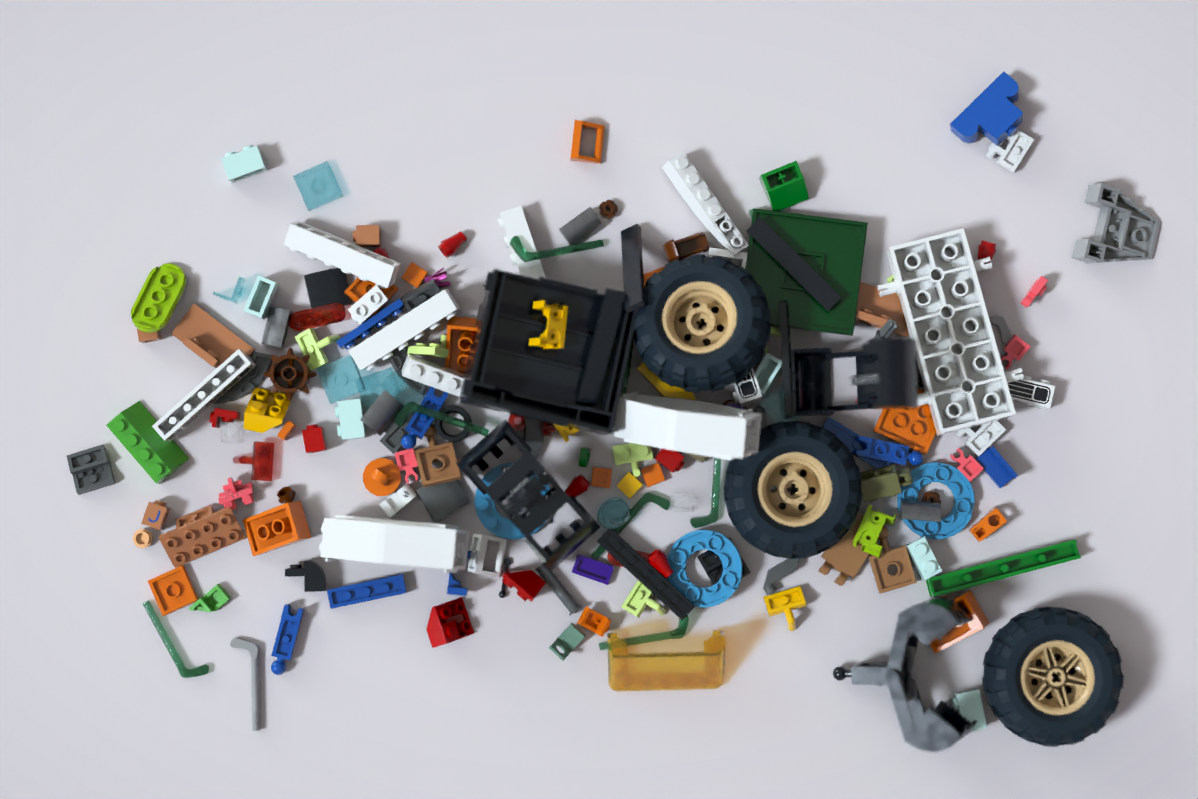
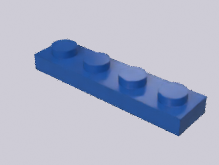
(365, 329)
(849, 438)
(366, 591)

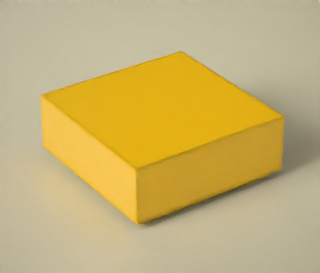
(629, 485)

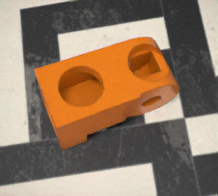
(987, 524)

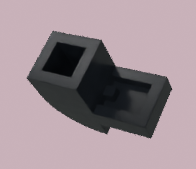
(313, 575)

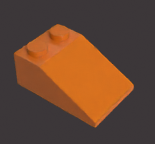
(460, 336)
(277, 528)
(977, 622)

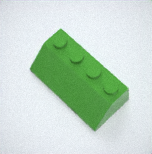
(136, 433)

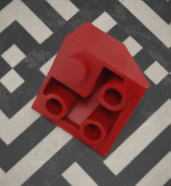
(525, 581)
(448, 623)

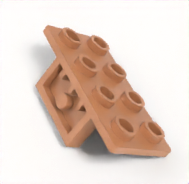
(878, 310)
(208, 337)
(201, 534)

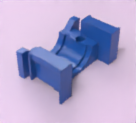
(454, 585)

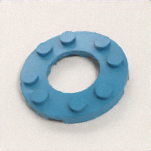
(962, 493)
(489, 515)
(731, 562)

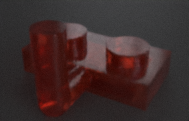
(261, 461)

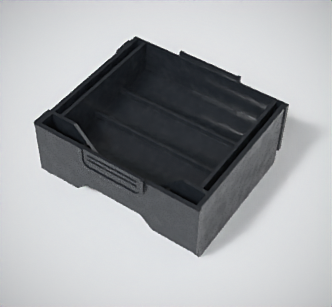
(539, 381)

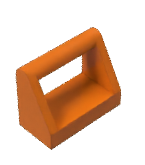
(578, 125)

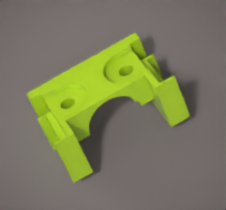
(871, 529)

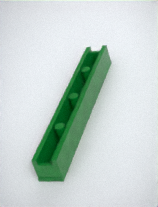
(1002, 568)

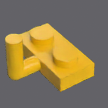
(785, 602)

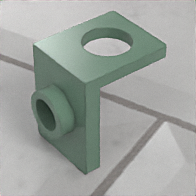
(567, 641)

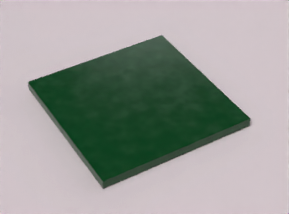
(831, 249)

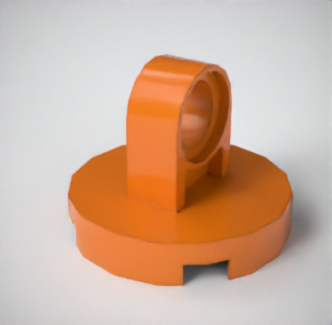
(381, 477)

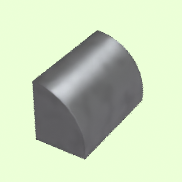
(581, 227)
(276, 327)
(382, 413)
(920, 510)

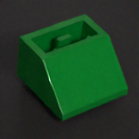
(784, 186)

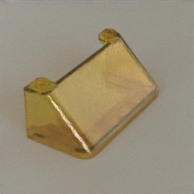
(666, 670)

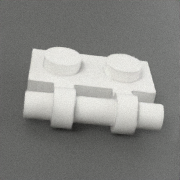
(1014, 152)
(983, 437)

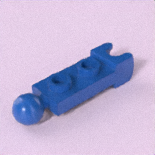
(419, 422)
(887, 451)
(286, 638)

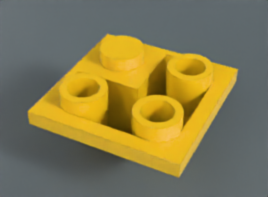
(265, 410)

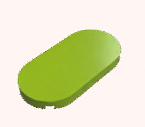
(158, 298)

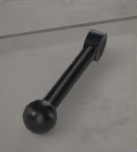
(502, 594)

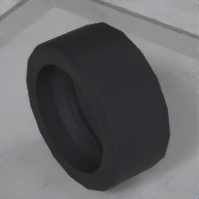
(453, 438)

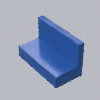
(996, 467)

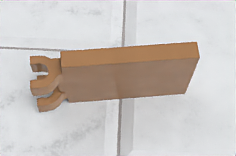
(844, 556)

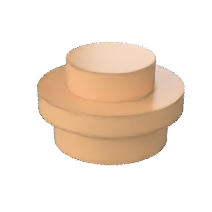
(142, 538)

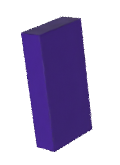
(592, 569)

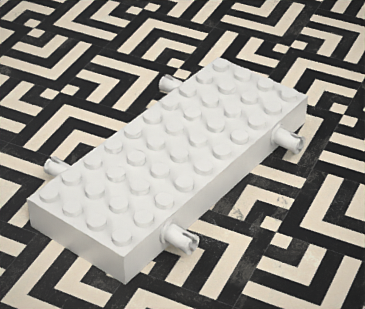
(951, 331)

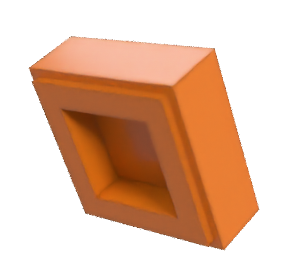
(414, 275)
(286, 430)
(652, 474)
(601, 477)

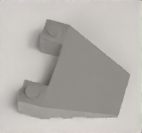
(1121, 229)

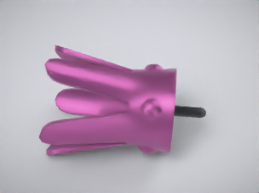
(438, 277)

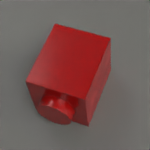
(314, 439)
(670, 459)

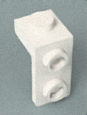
(367, 305)

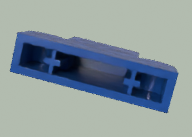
(991, 113)

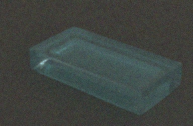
(400, 389)

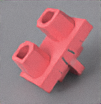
(236, 490)

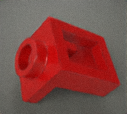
(227, 416)

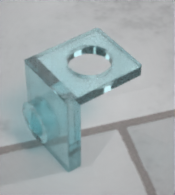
(238, 292)

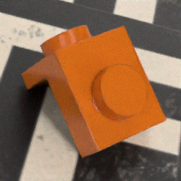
(594, 621)

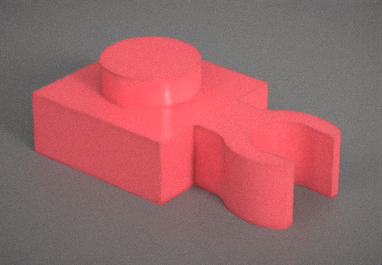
(1036, 289)
(1015, 349)
(407, 461)
(968, 466)

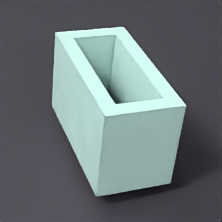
(244, 163)
(261, 297)
(768, 373)
(349, 415)
(923, 558)
(970, 706)

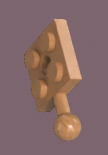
(427, 456)
(897, 556)

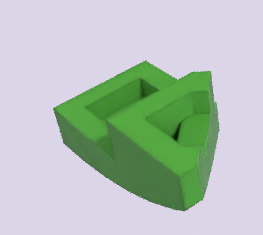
(212, 600)

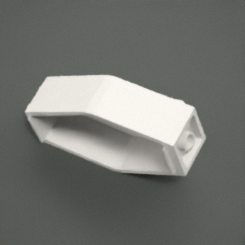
(687, 425)
(394, 542)

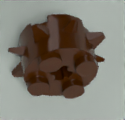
(282, 366)

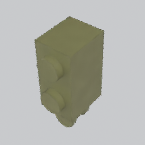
(884, 482)

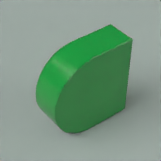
(584, 457)

